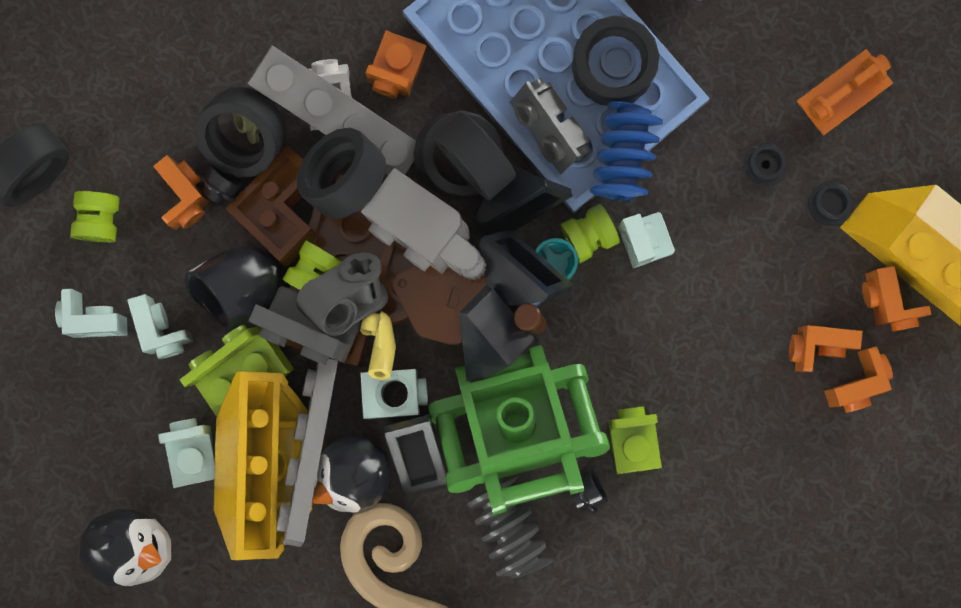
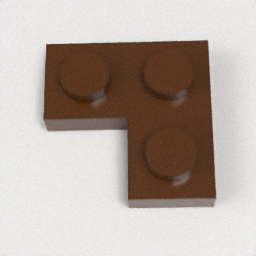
(267, 205)

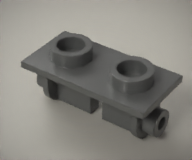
(537, 108)

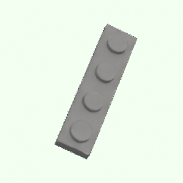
(328, 107)
(303, 471)

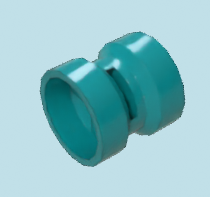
(559, 255)

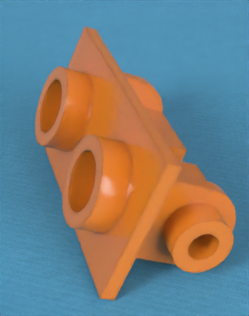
(846, 91)

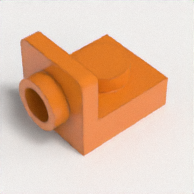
(395, 65)
(830, 341)

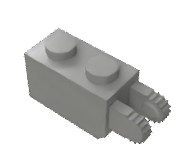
(423, 226)

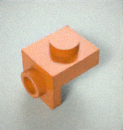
(183, 181)
(884, 296)
(857, 393)

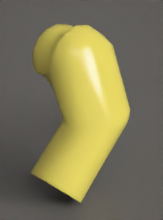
(383, 346)

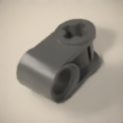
(341, 297)

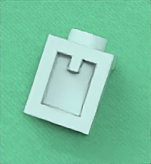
(645, 238)
(97, 322)
(150, 322)
(189, 452)

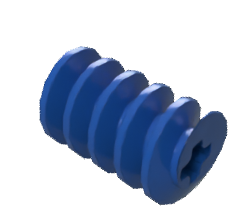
(625, 152)

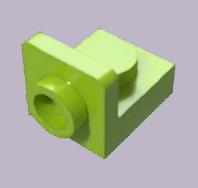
(634, 441)

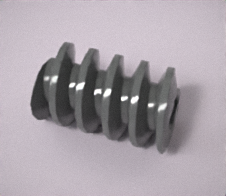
(511, 536)

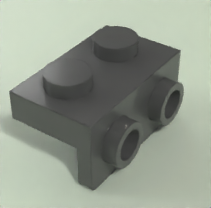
(286, 322)

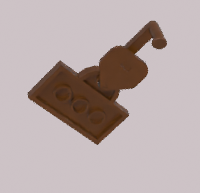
(425, 298)

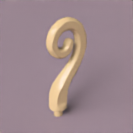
(357, 568)

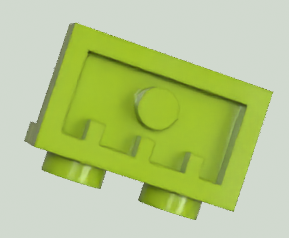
(242, 352)

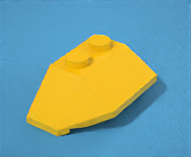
(919, 236)
(252, 462)

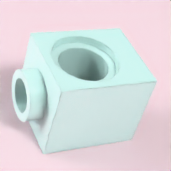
(373, 400)

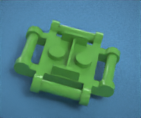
(519, 429)

